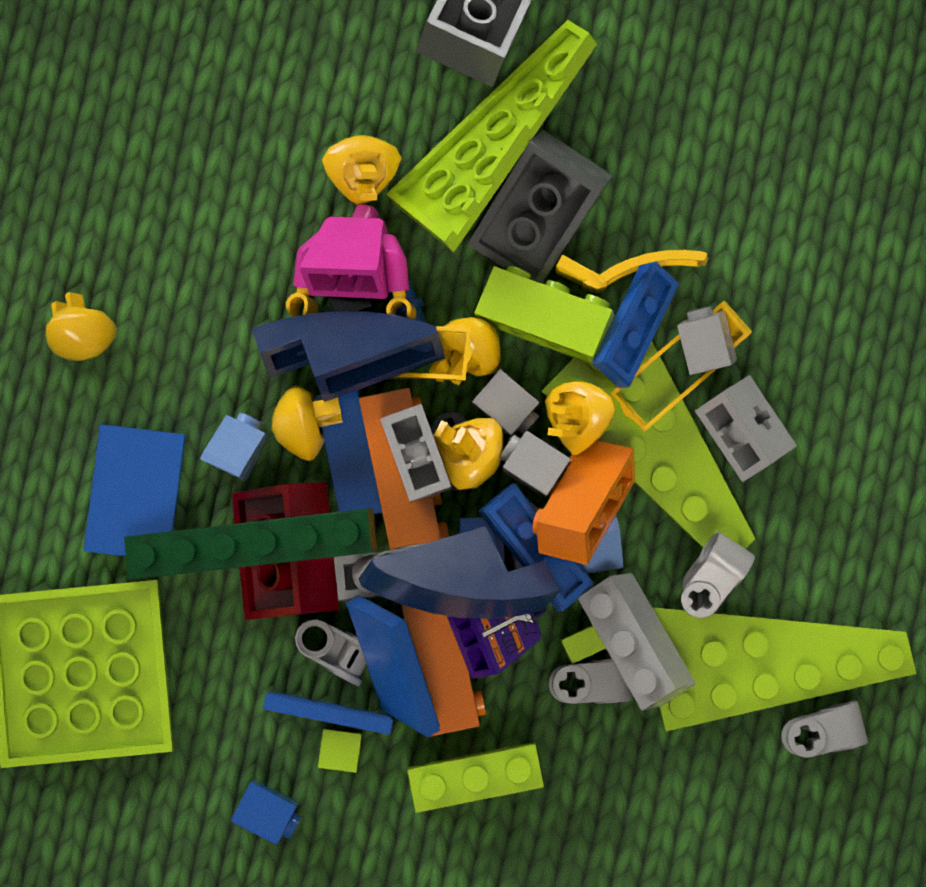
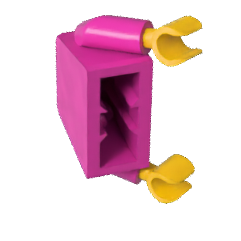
(351, 260)

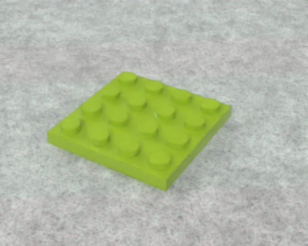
(83, 674)

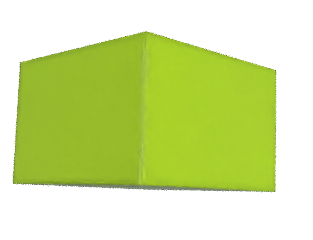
(582, 644)
(340, 750)

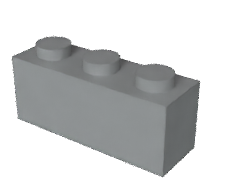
(636, 641)

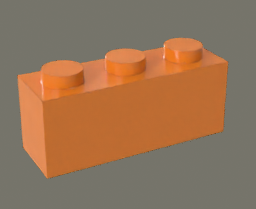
(585, 502)

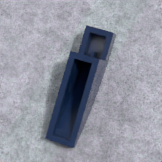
(347, 348)
(460, 579)

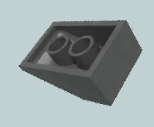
(472, 35)
(540, 207)

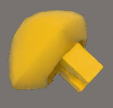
(361, 167)
(78, 331)
(484, 347)
(579, 414)
(298, 421)
(470, 450)

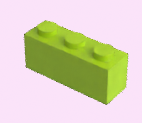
(545, 313)
(475, 777)

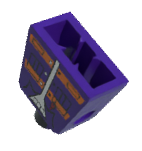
(494, 643)

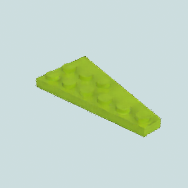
(473, 160)
(670, 455)
(767, 663)

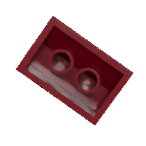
(287, 586)

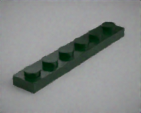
(251, 544)

